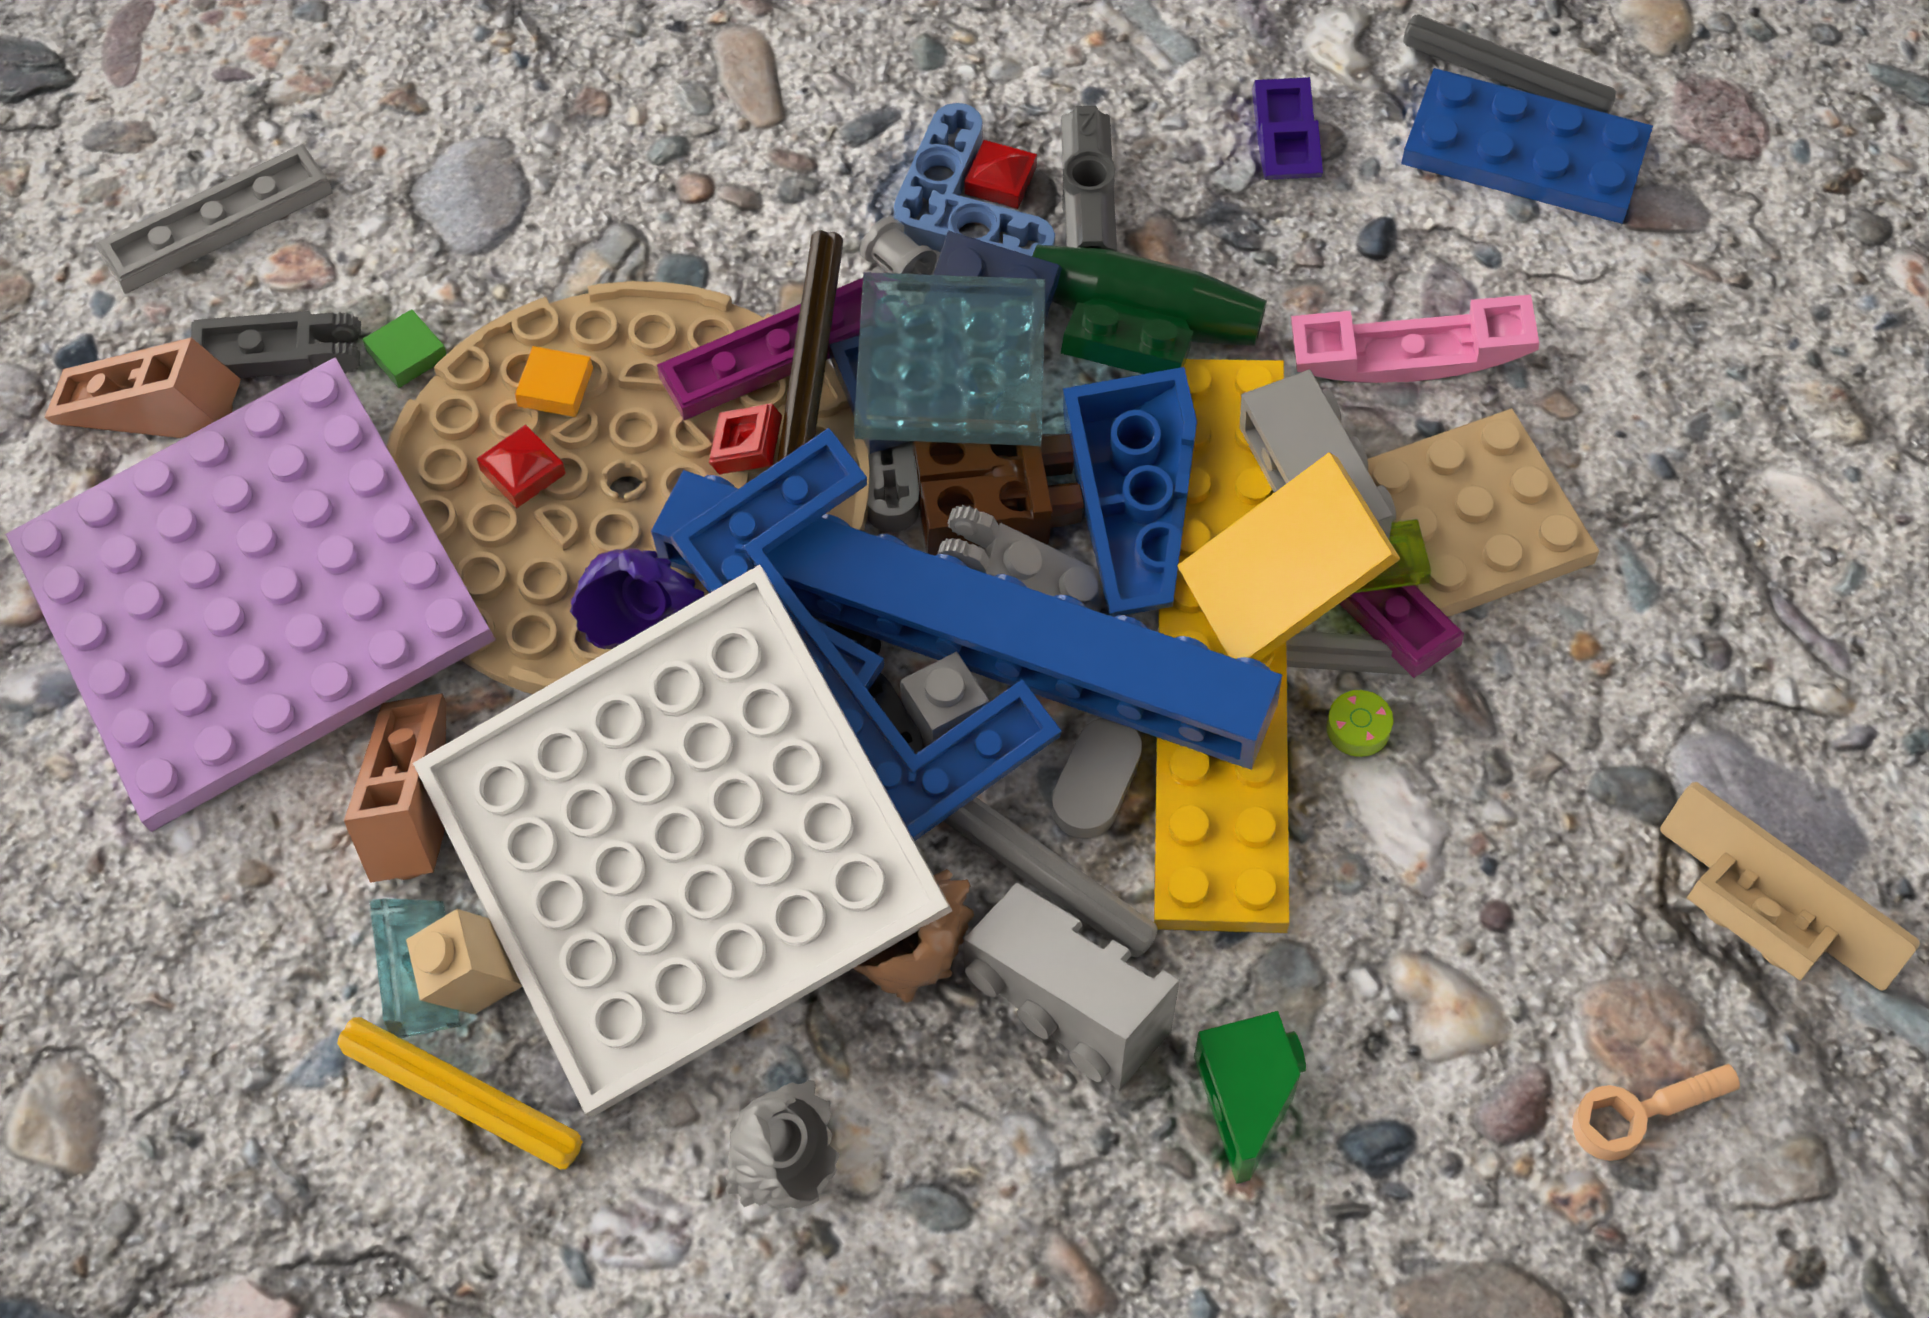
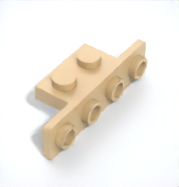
(1780, 897)

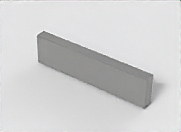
(213, 218)

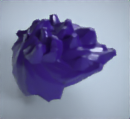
(628, 594)

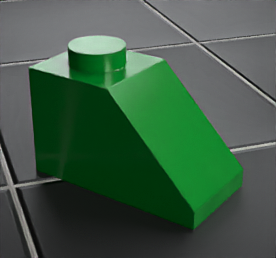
(1250, 1082)

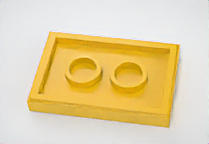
(1288, 561)

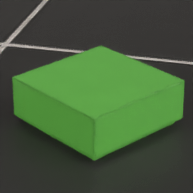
(404, 348)

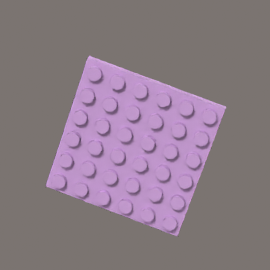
(246, 593)

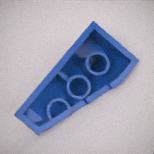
(1134, 476)

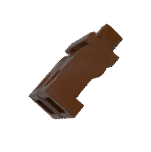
(997, 481)

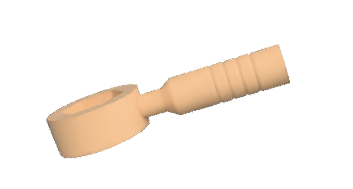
(1663, 1102)

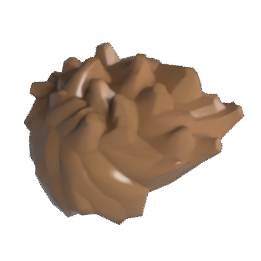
(926, 953)

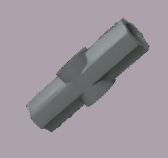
(1088, 179)

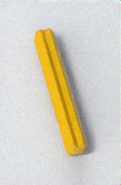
(460, 1093)

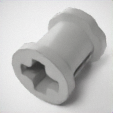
(895, 250)

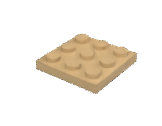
(1484, 512)

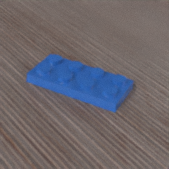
(1527, 145)

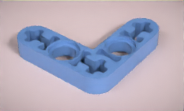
(946, 207)

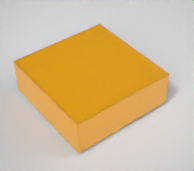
(554, 381)

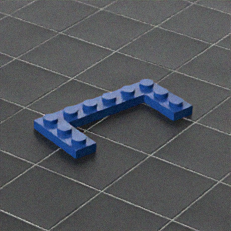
(774, 508)

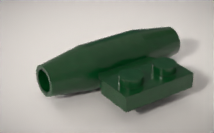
(1144, 310)

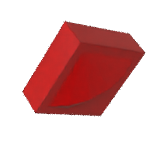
(1000, 174)
(745, 439)
(521, 466)

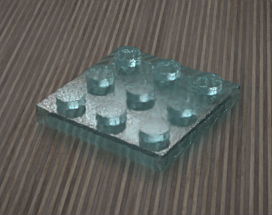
(950, 359)

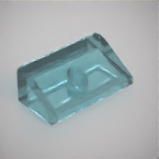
(401, 1007)

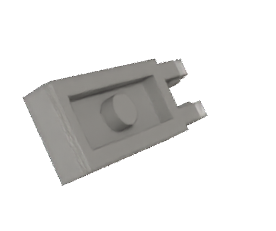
(1020, 557)

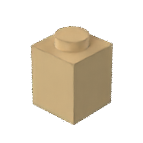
(461, 963)

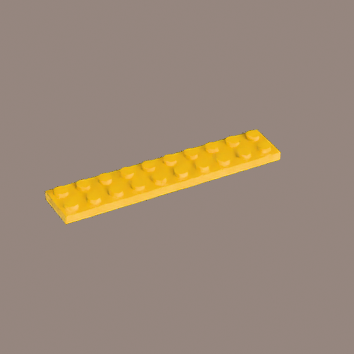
(1215, 821)

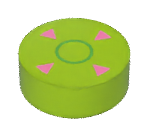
(1359, 723)

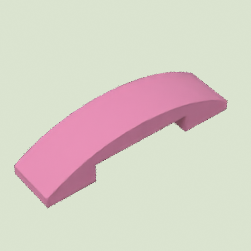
(1415, 349)

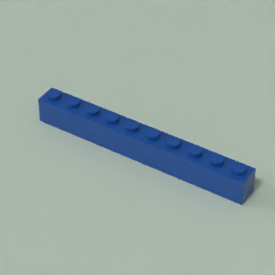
(1010, 631)

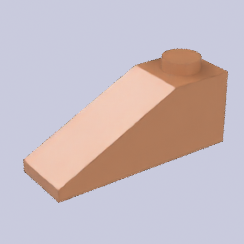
(147, 391)
(389, 807)

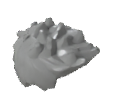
(782, 1149)

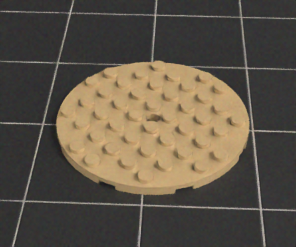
(530, 557)

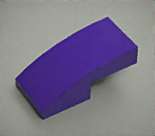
(1287, 129)

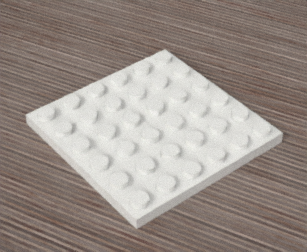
(679, 840)

